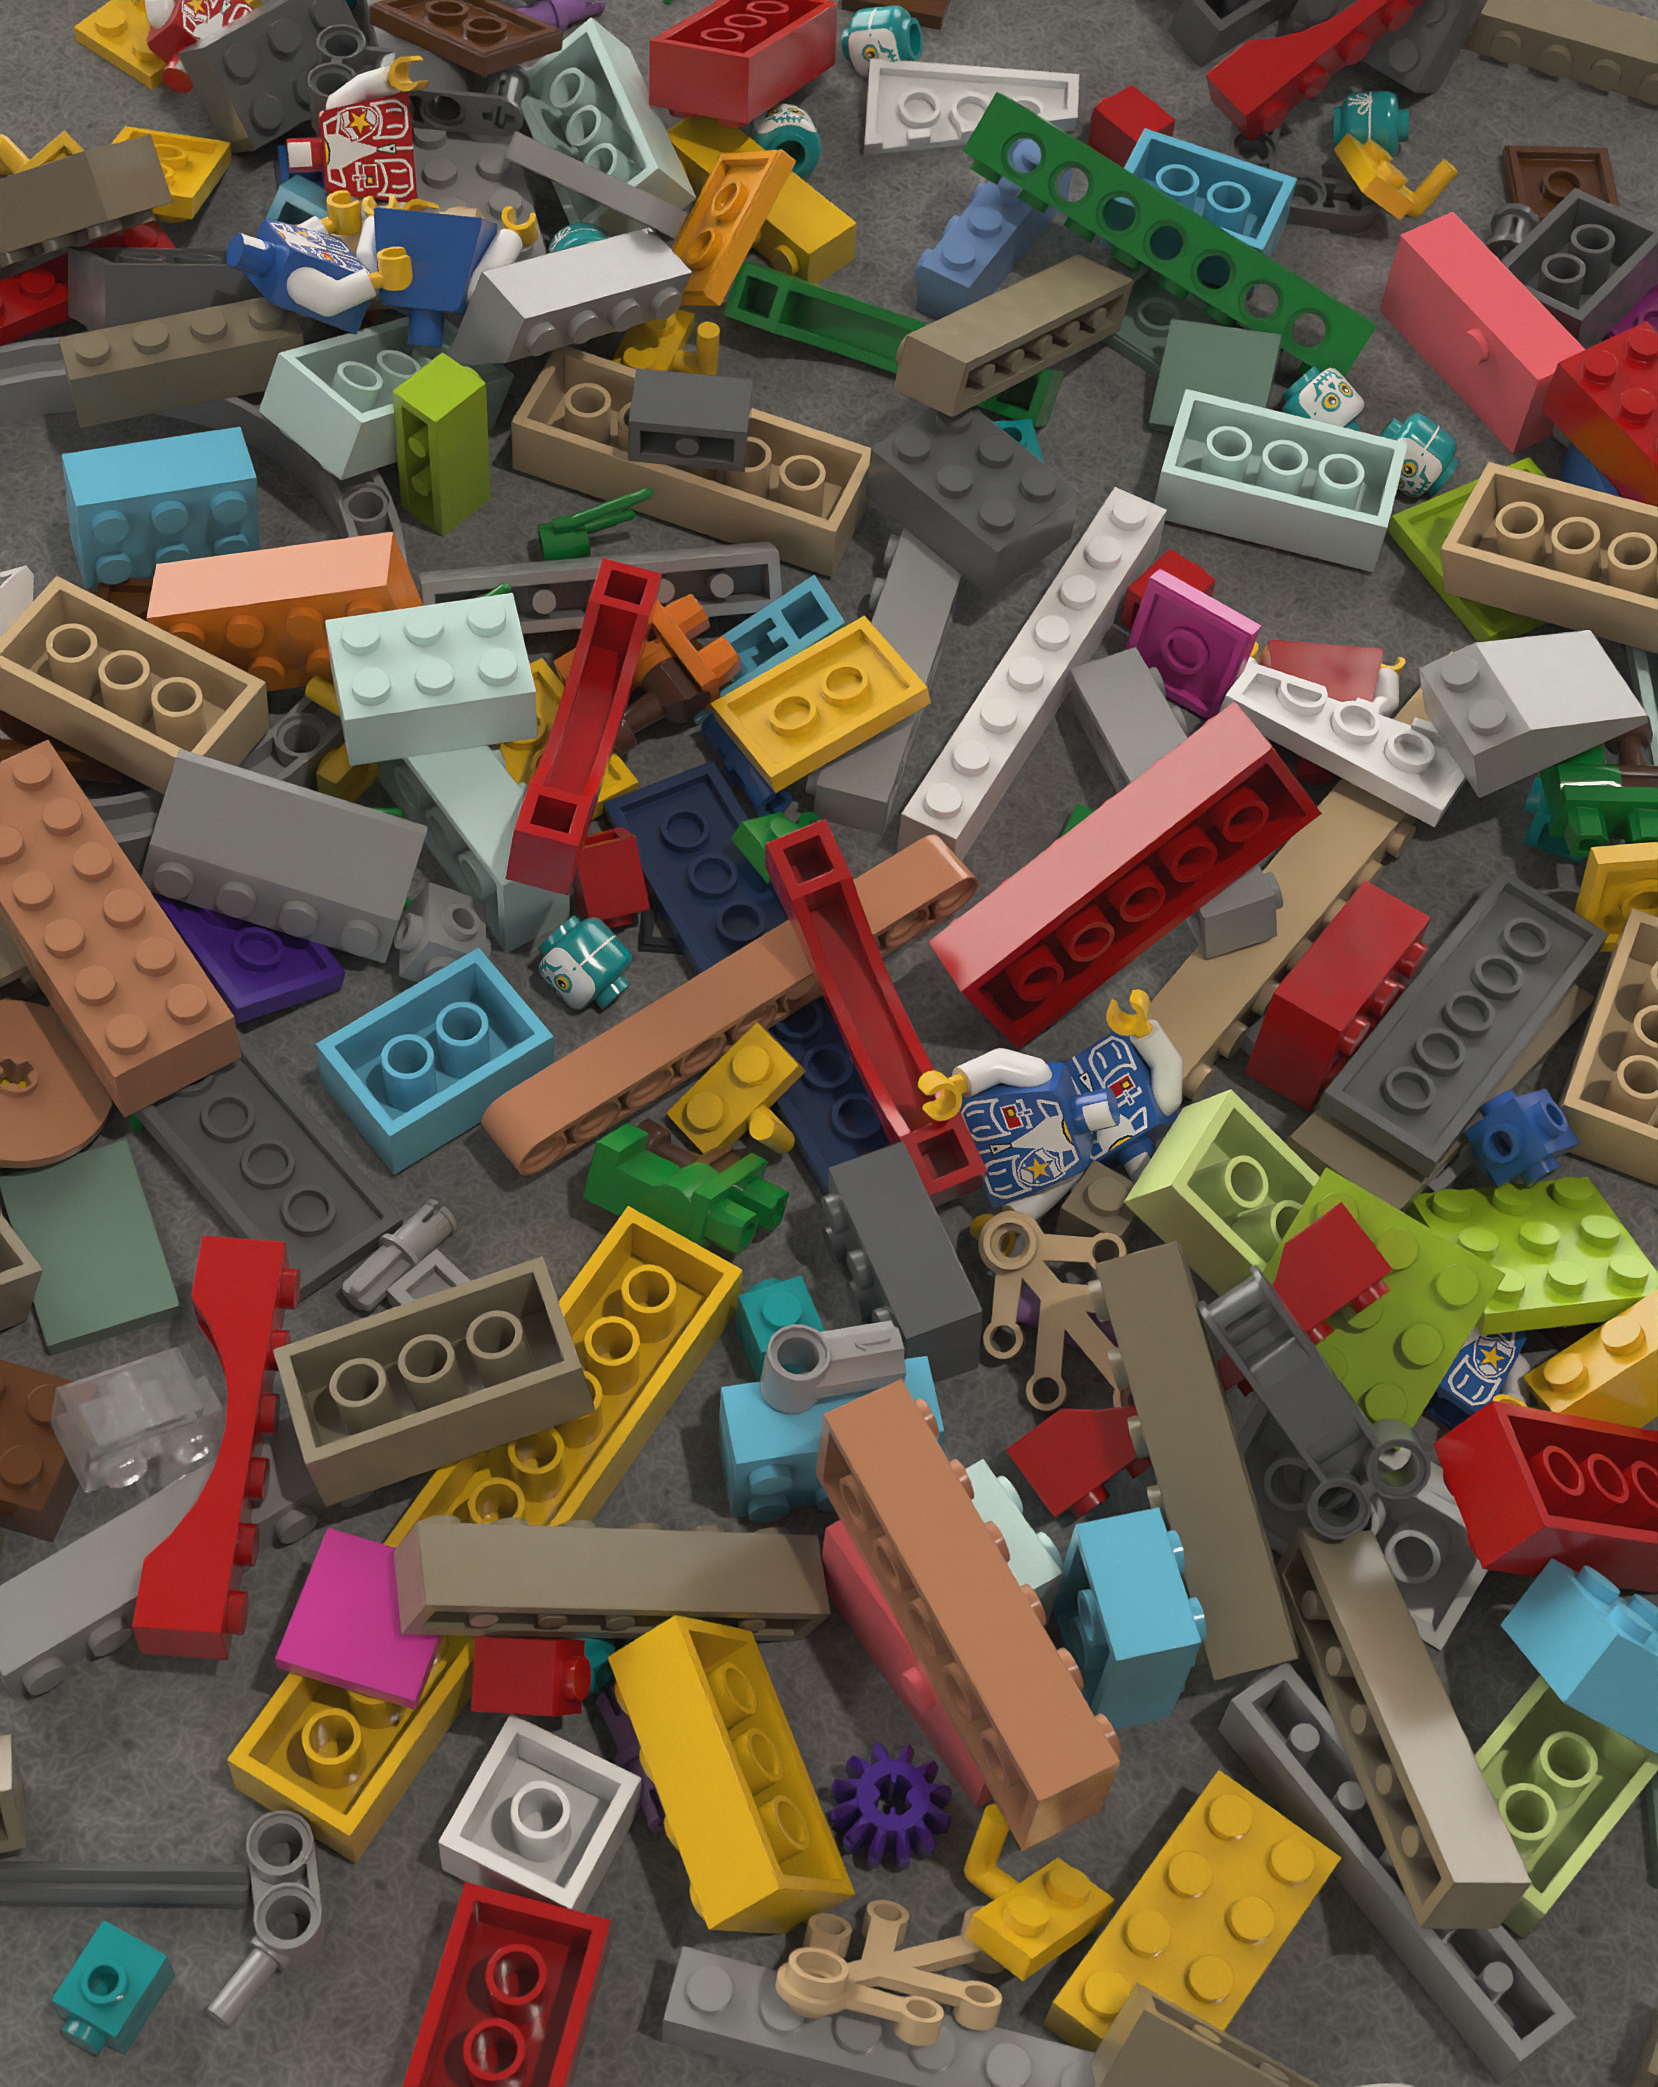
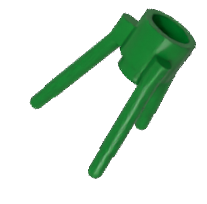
(568, 535)

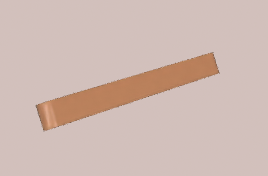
(709, 1014)

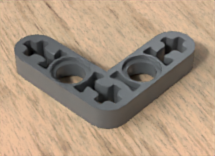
(1317, 189)

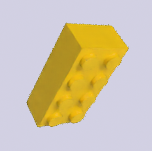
(729, 1777)
(1200, 1916)

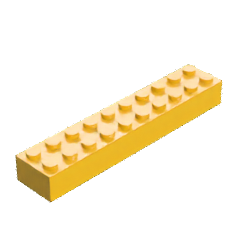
(641, 1329)

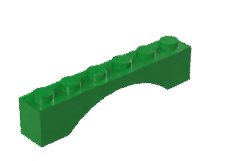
(860, 331)

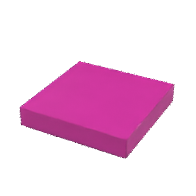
(1191, 642)
(351, 1626)

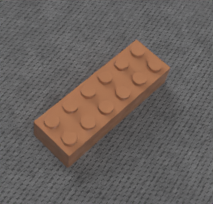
(102, 941)
(966, 1614)

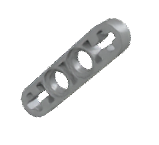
(596, 185)

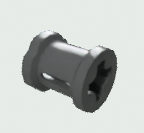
(1501, 225)

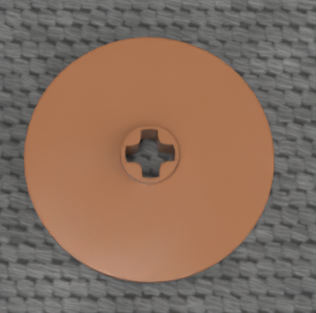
(62, 1096)

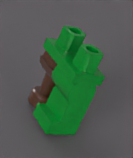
(1604, 800)
(698, 1196)

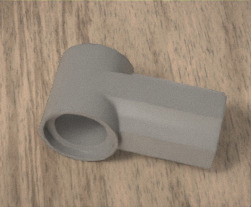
(836, 1363)

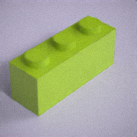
(442, 443)

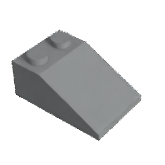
(1526, 704)

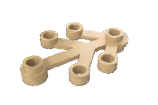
(1061, 1304)
(822, 1983)

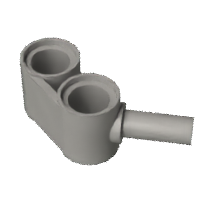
(276, 1894)

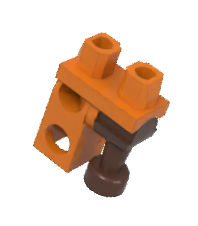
(671, 671)

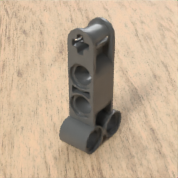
(451, 102)
(1313, 1408)

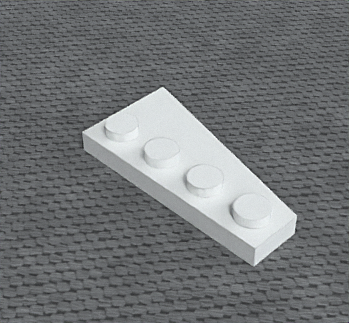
(942, 103)
(1350, 738)

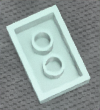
(431, 679)

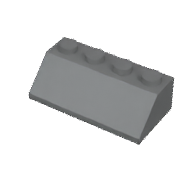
(569, 298)
(282, 856)

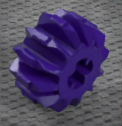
(888, 1777)

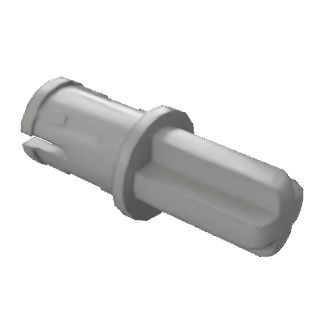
(398, 1255)

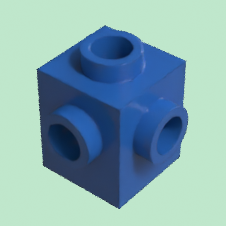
(1520, 1137)

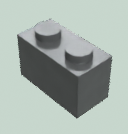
(690, 420)

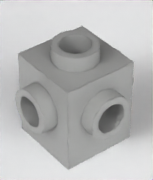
(438, 931)

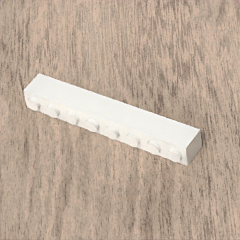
(1034, 676)

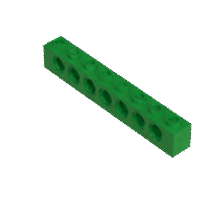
(1009, 123)

